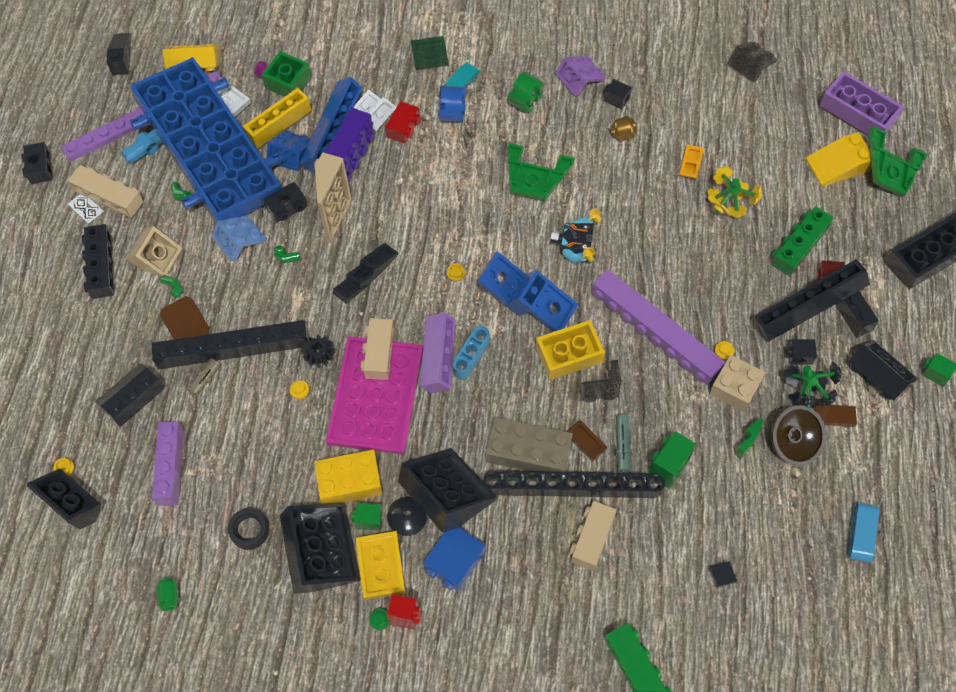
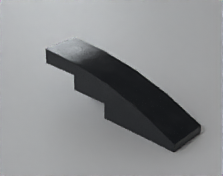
(368, 270)

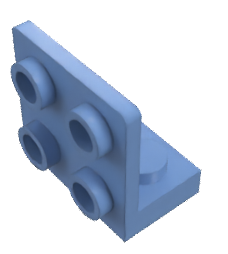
(236, 233)

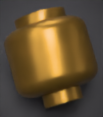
(624, 128)

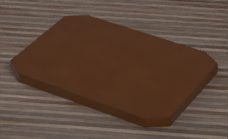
(184, 319)

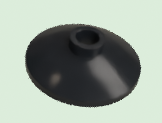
(406, 525)

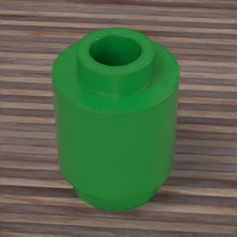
(167, 594)

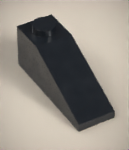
(119, 54)

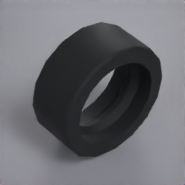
(237, 518)

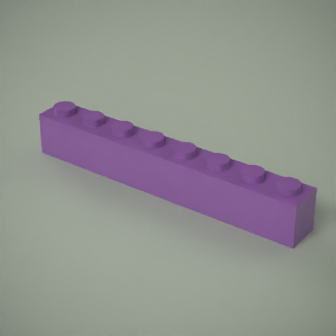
(658, 327)

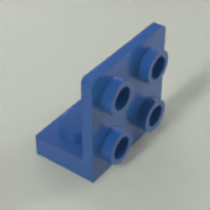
(289, 147)

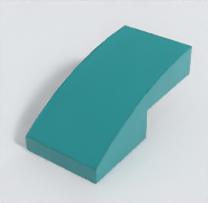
(463, 76)

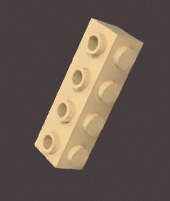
(105, 191)

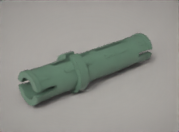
(623, 464)

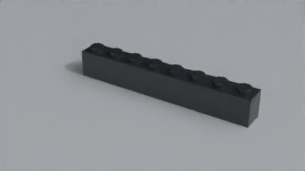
(230, 344)

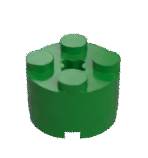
(525, 92)

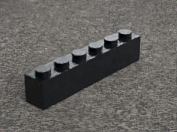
(812, 300)

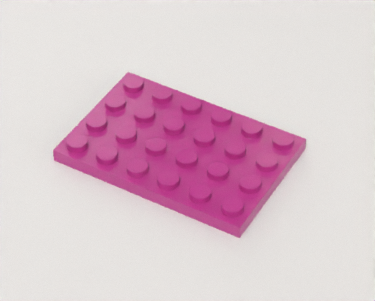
(375, 411)

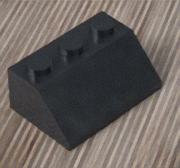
(882, 370)
(130, 394)
(66, 498)

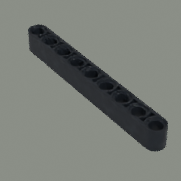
(582, 479)

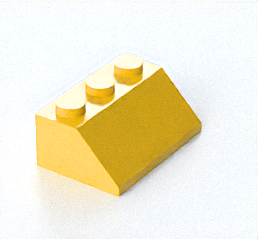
(205, 55)

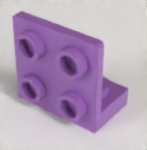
(578, 71)

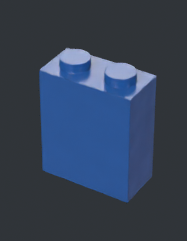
(454, 558)

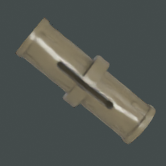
(210, 369)

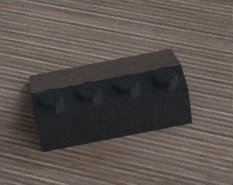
(445, 488)
(319, 547)

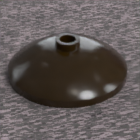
(807, 435)

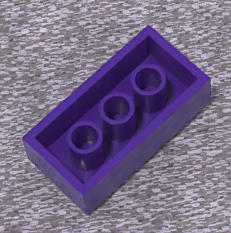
(352, 139)

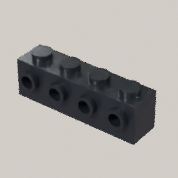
(98, 261)

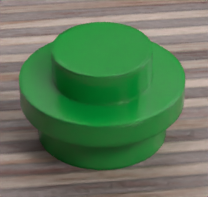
(379, 620)

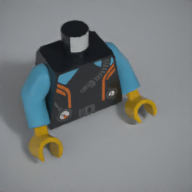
(578, 238)

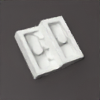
(378, 108)

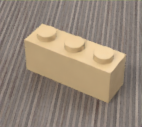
(378, 349)
(592, 535)

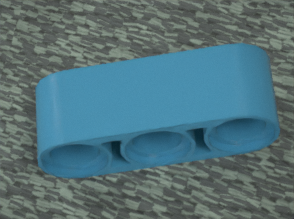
(472, 344)
(863, 532)

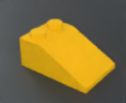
(841, 160)

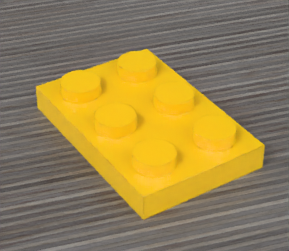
(380, 565)

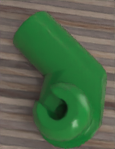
(178, 194)
(284, 256)
(174, 284)

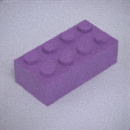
(860, 104)

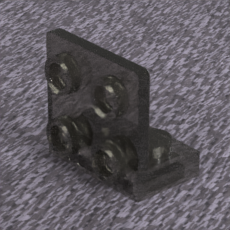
(751, 60)
(603, 389)

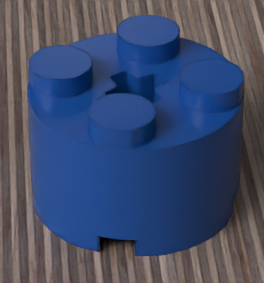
(451, 103)

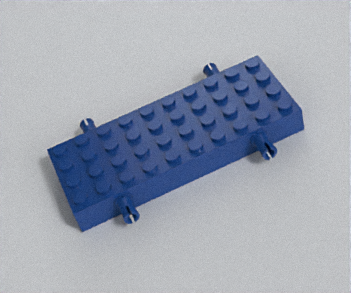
(205, 140)

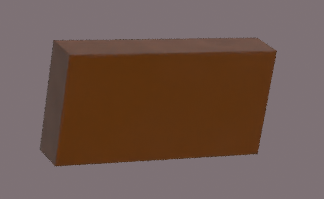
(837, 415)
(587, 441)

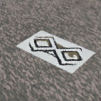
(85, 208)

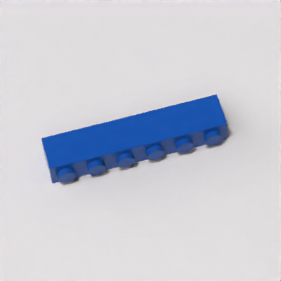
(337, 108)

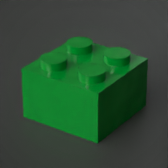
(286, 74)
(672, 458)

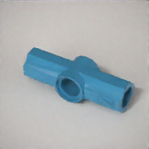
(145, 143)

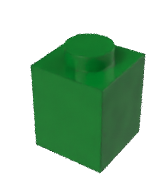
(939, 369)
(367, 516)

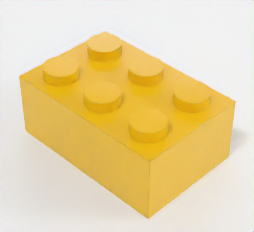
(570, 349)
(348, 478)

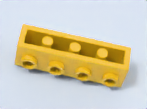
(277, 118)

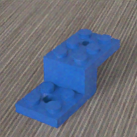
(527, 292)

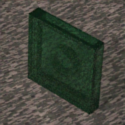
(429, 53)

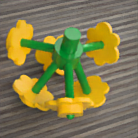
(735, 189)

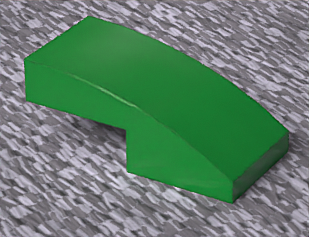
(750, 435)

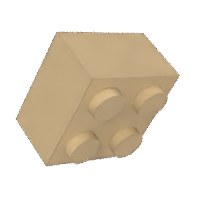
(737, 383)

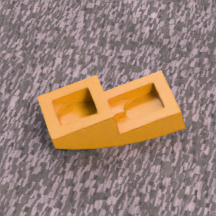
(691, 161)

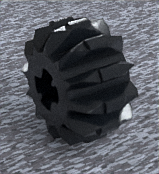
(311, 353)

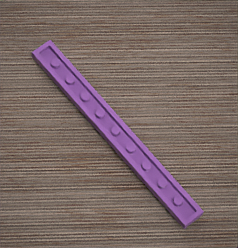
(108, 132)

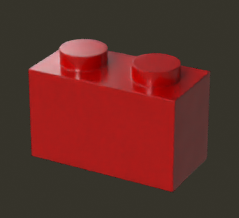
(403, 122)
(404, 612)

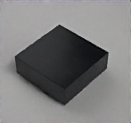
(722, 574)

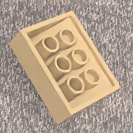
(332, 192)

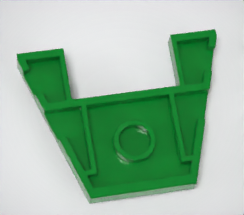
(890, 170)
(534, 180)

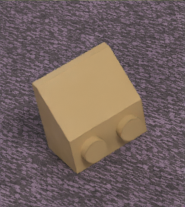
(154, 252)

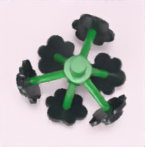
(813, 382)

